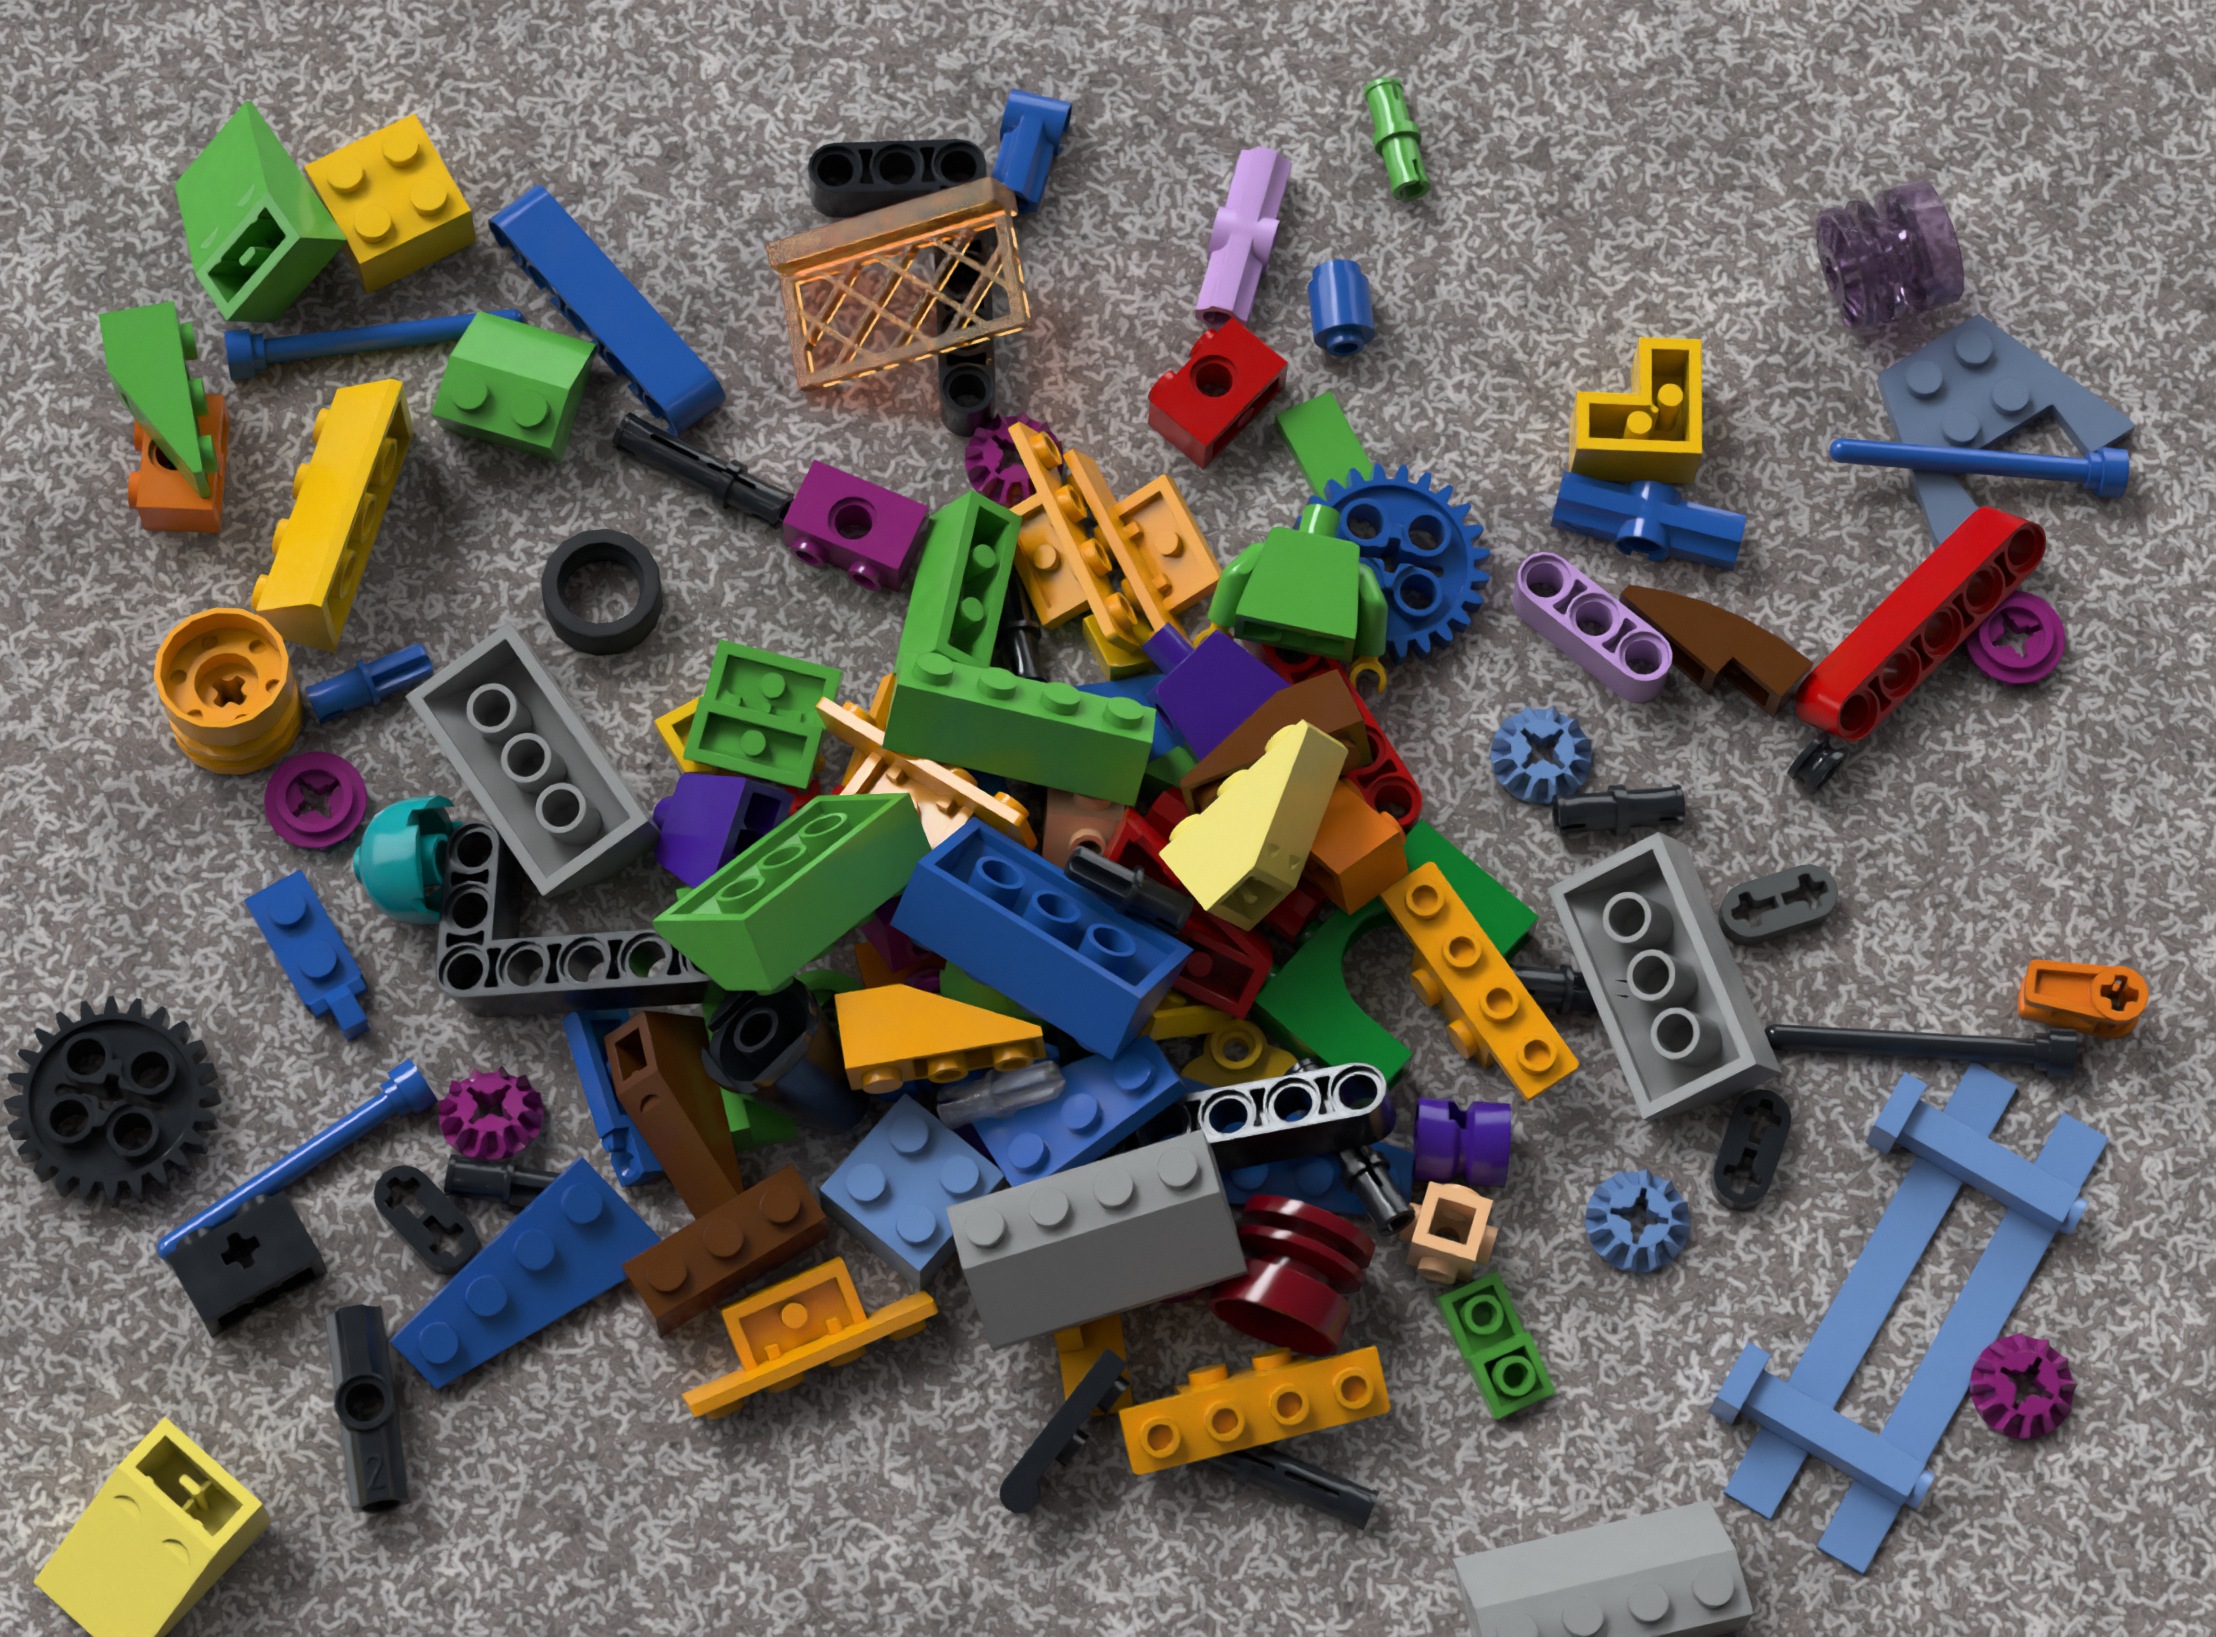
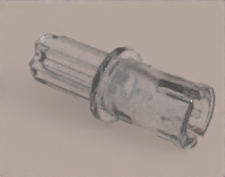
(1000, 1094)

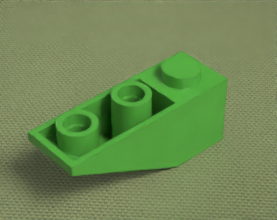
(151, 377)

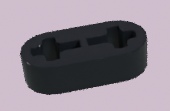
(1765, 1154)
(414, 1230)

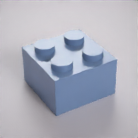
(899, 1186)

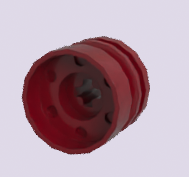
(1296, 1270)

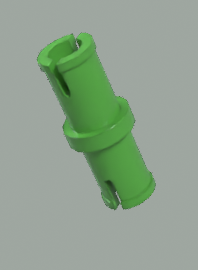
(1397, 139)

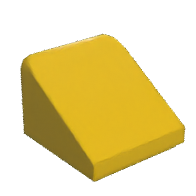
(1113, 661)

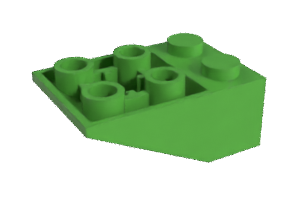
(253, 221)

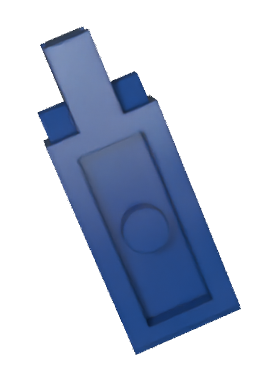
(311, 952)
(630, 1154)

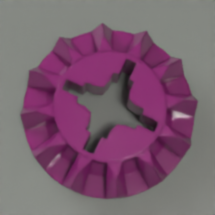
(985, 459)
(2041, 651)
(321, 774)
(492, 1136)
(1994, 1393)

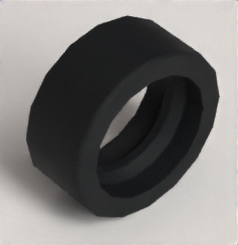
(607, 637)

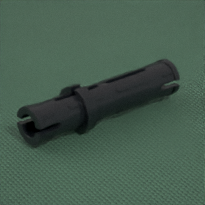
(726, 482)
(1368, 1177)
(1353, 1500)

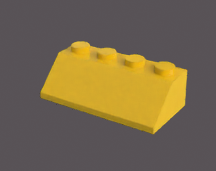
(335, 514)

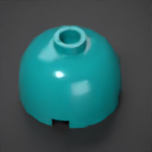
(403, 855)

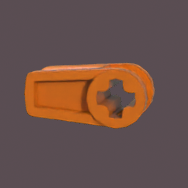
(2077, 997)

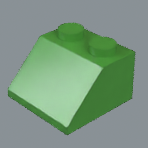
(514, 386)

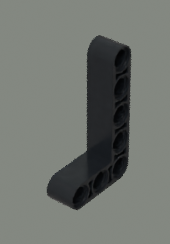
(927, 166)
(565, 959)
(1264, 1108)

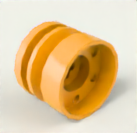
(221, 660)

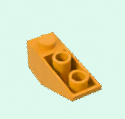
(913, 1035)

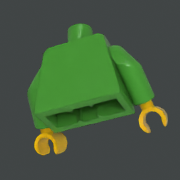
(1305, 595)

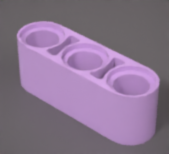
(1583, 600)

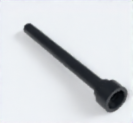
(2046, 1052)

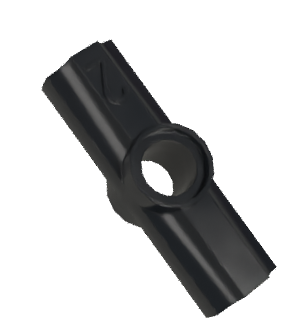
(373, 1447)

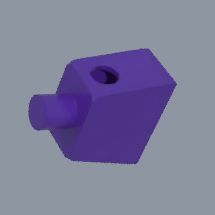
(1206, 688)
(714, 822)

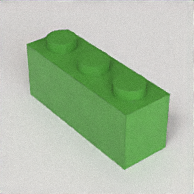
(961, 581)

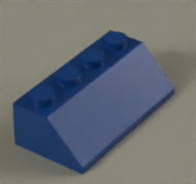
(1039, 937)

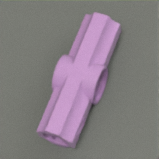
(1243, 238)

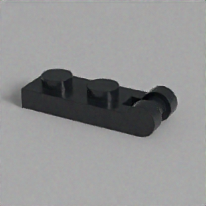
(1062, 1434)

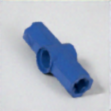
(1648, 520)

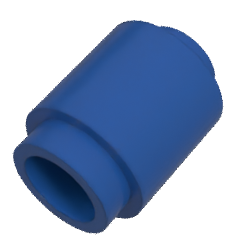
(1340, 307)

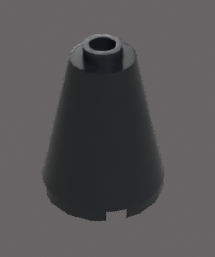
(784, 1058)

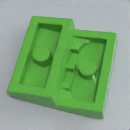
(762, 715)

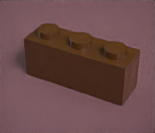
(725, 1250)

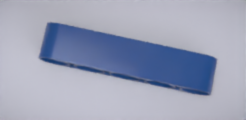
(609, 308)

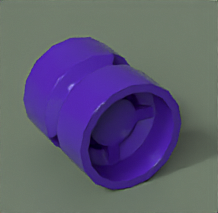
(1461, 1142)

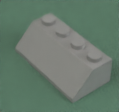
(534, 765)
(1688, 1018)
(1097, 1240)
(1616, 1579)

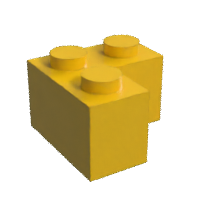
(1648, 431)

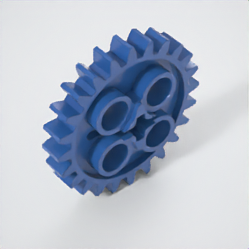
(1394, 510)

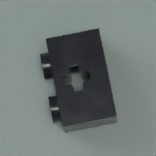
(221, 1287)

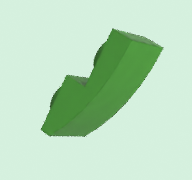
(1494, 1345)

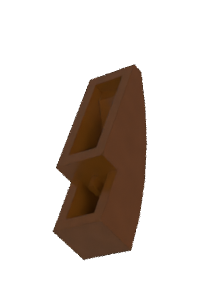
(1721, 645)

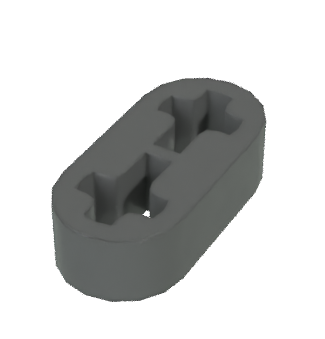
(1774, 891)

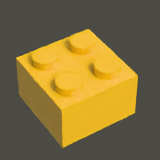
(392, 203)

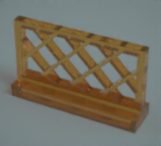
(901, 232)

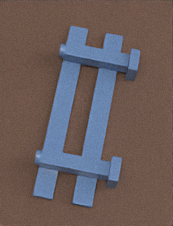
(1800, 1413)

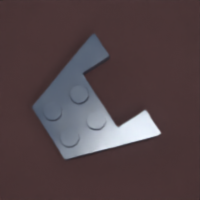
(1976, 392)

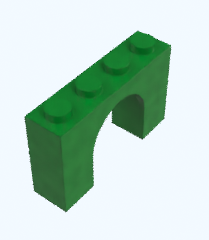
(1307, 999)

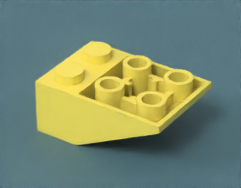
(1260, 829)
(152, 1539)

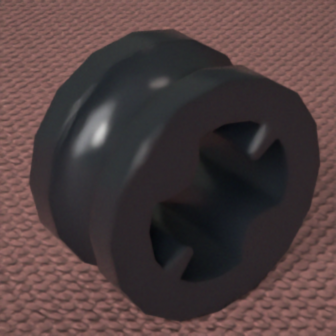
(1817, 763)

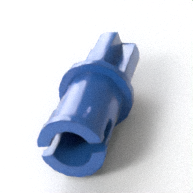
(369, 682)

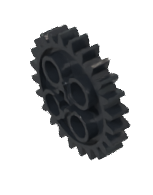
(96, 1155)

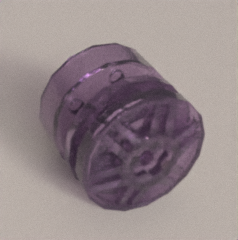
(1890, 255)

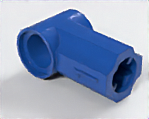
(1029, 141)

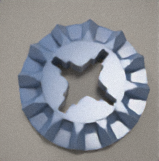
(1543, 780)
(1612, 1235)

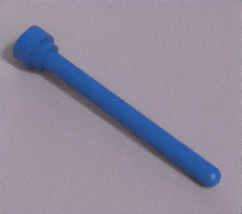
(252, 352)
(2102, 471)
(400, 1094)

